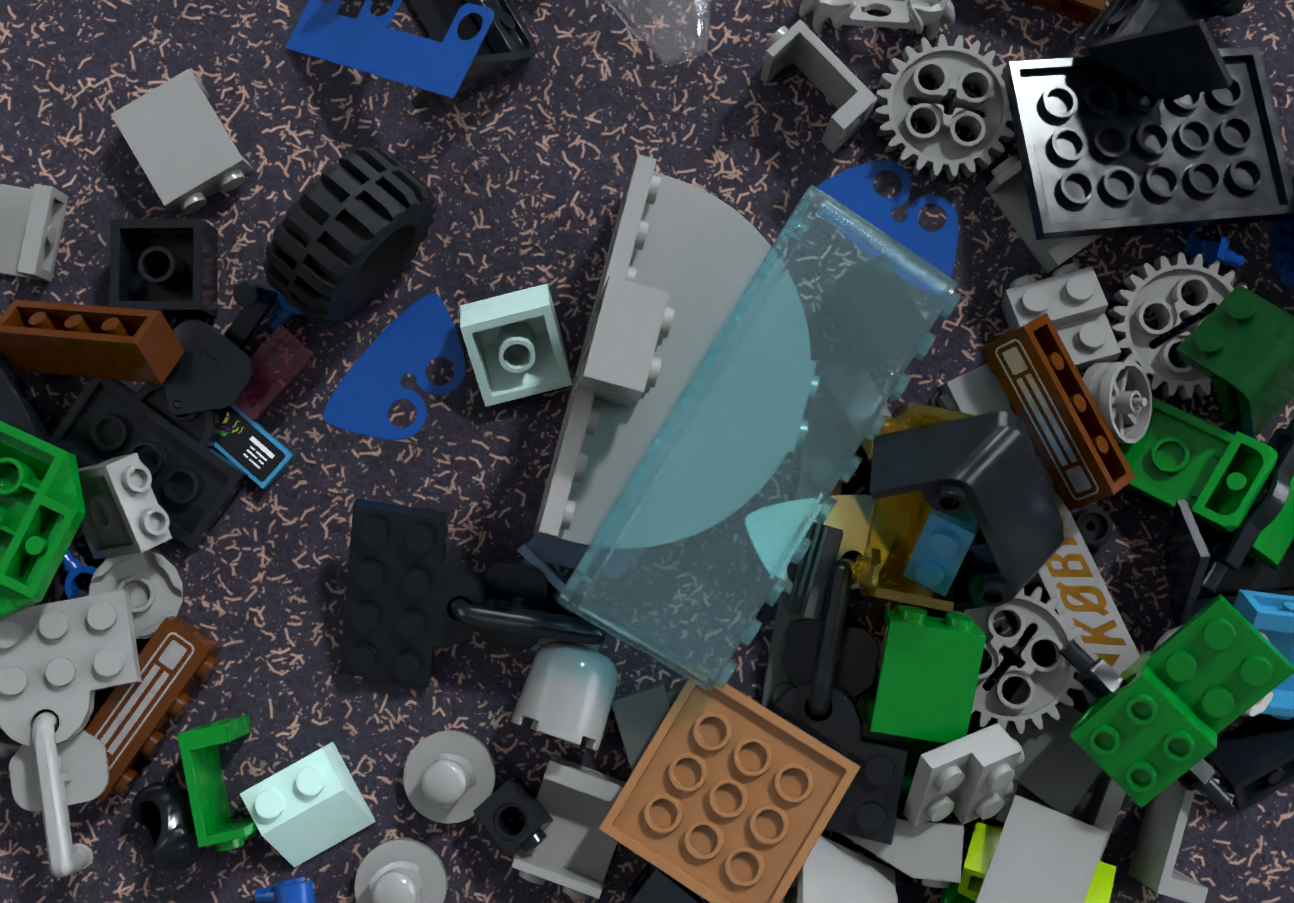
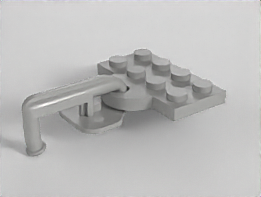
(56, 661)

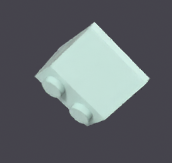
(515, 345)
(308, 806)

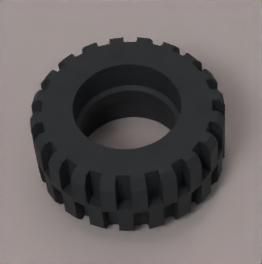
(349, 236)

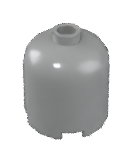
(568, 693)

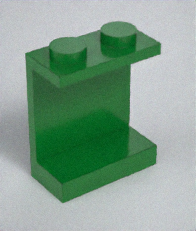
(926, 675)
(207, 784)

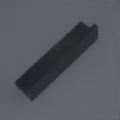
(1255, 758)

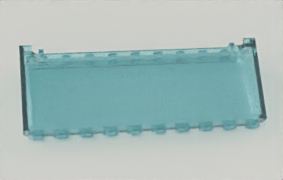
(760, 441)

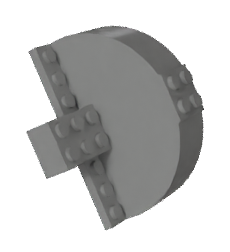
(659, 305)

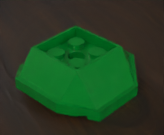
(37, 515)

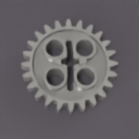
(941, 147)
(1161, 292)
(1044, 684)

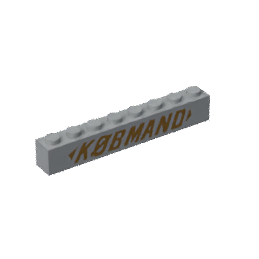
(1071, 570)

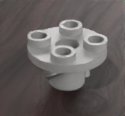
(449, 776)
(401, 873)

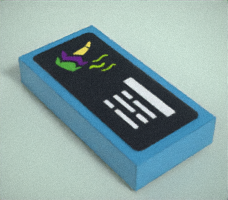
(251, 447)

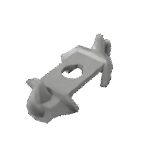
(902, 14)

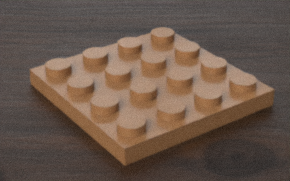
(729, 797)

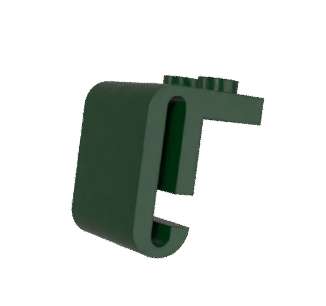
(1249, 355)

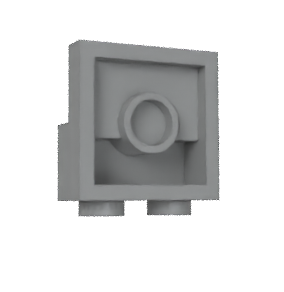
(1074, 307)
(121, 508)
(964, 777)

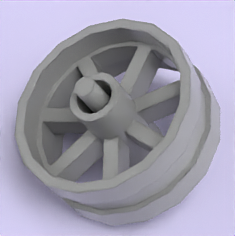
(1122, 398)

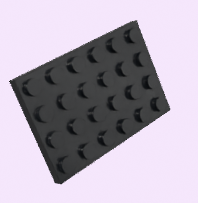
(1123, 162)

